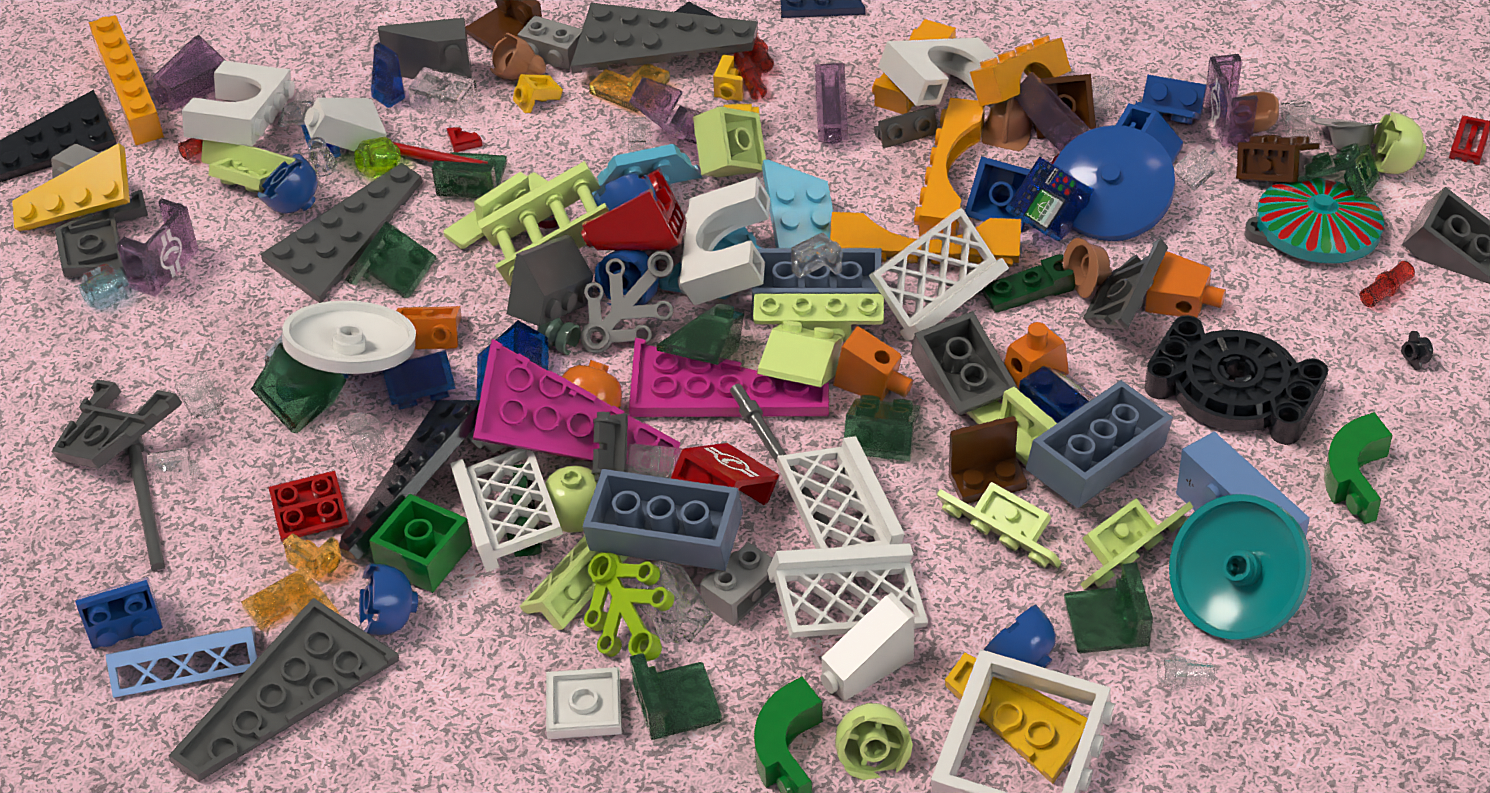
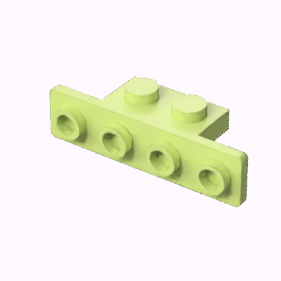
(241, 163)
(467, 230)
(820, 310)
(1030, 419)
(1009, 517)
(1123, 534)

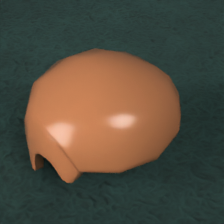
(1266, 112)

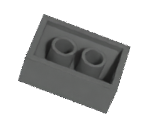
(549, 281)

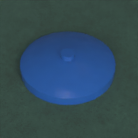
(1129, 177)

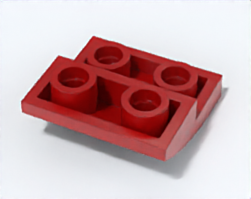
(308, 505)

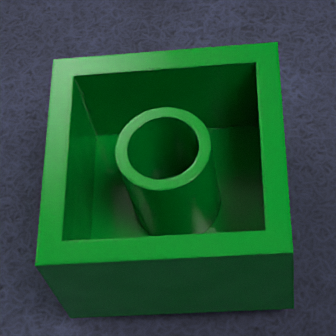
(422, 541)

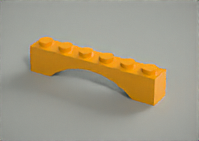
(126, 79)
(961, 129)
(859, 231)

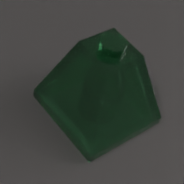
(708, 337)
(295, 390)

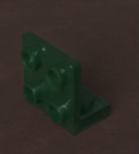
(1357, 162)
(466, 178)
(393, 261)
(883, 426)
(1111, 616)
(674, 698)

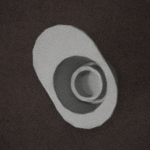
(1348, 132)

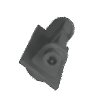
(906, 127)
(611, 435)

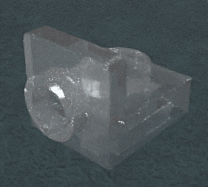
(1199, 167)

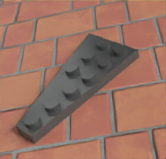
(653, 36)
(332, 242)
(295, 676)

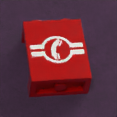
(727, 467)

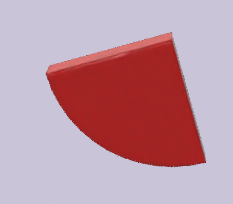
(463, 140)

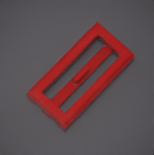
(1466, 154)

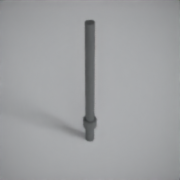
(753, 415)
(145, 504)

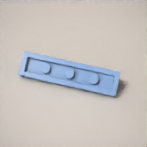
(176, 648)

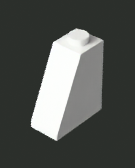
(344, 121)
(870, 649)

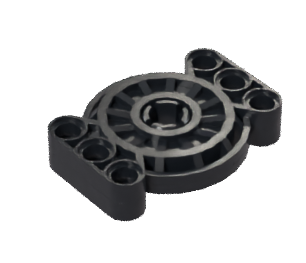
(1266, 386)

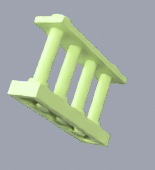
(538, 205)

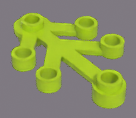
(606, 572)

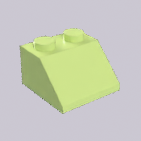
(729, 142)
(801, 354)

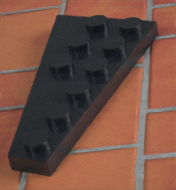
(35, 144)
(422, 456)

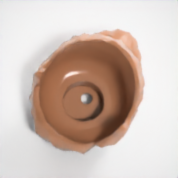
(515, 57)

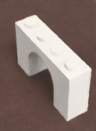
(919, 65)
(258, 97)
(710, 218)

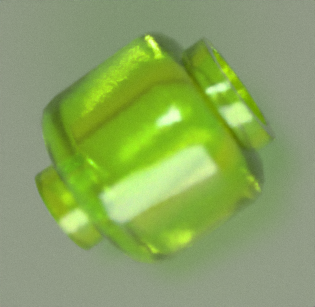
(376, 156)

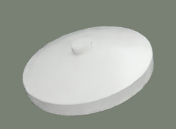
(348, 337)

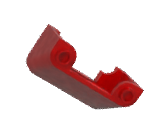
(640, 221)

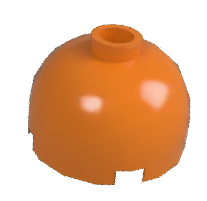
(596, 381)

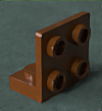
(508, 17)
(1271, 157)
(984, 456)

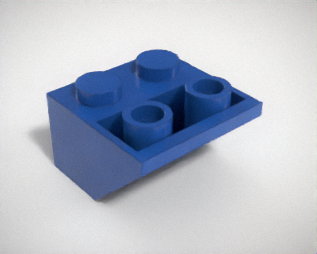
(1153, 124)
(119, 613)

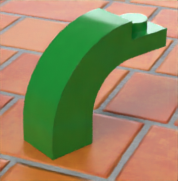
(1351, 448)
(779, 722)

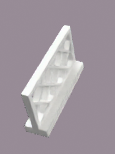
(953, 296)
(865, 496)
(481, 518)
(838, 566)

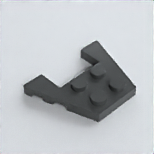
(94, 239)
(106, 432)

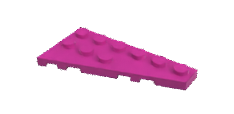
(693, 388)
(545, 412)

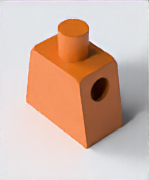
(1182, 288)
(1034, 350)
(870, 367)

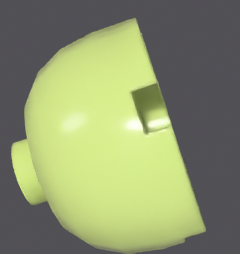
(1400, 143)
(571, 495)
(872, 734)

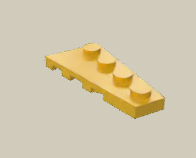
(77, 192)
(1025, 719)

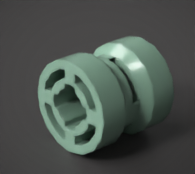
(561, 334)

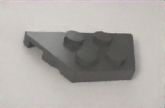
(1124, 290)

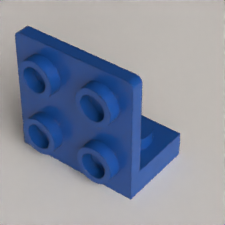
(1174, 97)

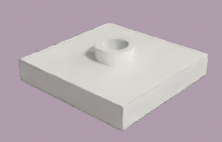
(583, 703)

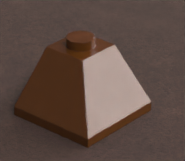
(1076, 94)

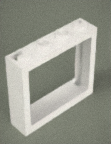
(1032, 676)

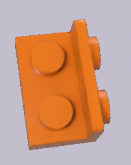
(434, 326)

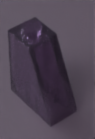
(187, 74)
(831, 102)

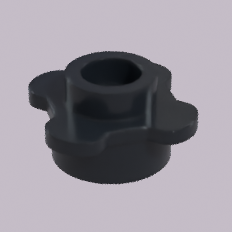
(1417, 350)

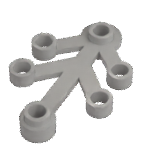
(623, 306)

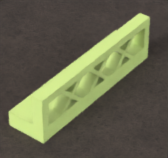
(565, 588)

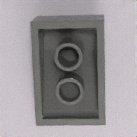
(429, 44)
(1452, 236)
(961, 363)

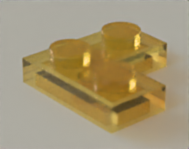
(620, 89)
(284, 598)

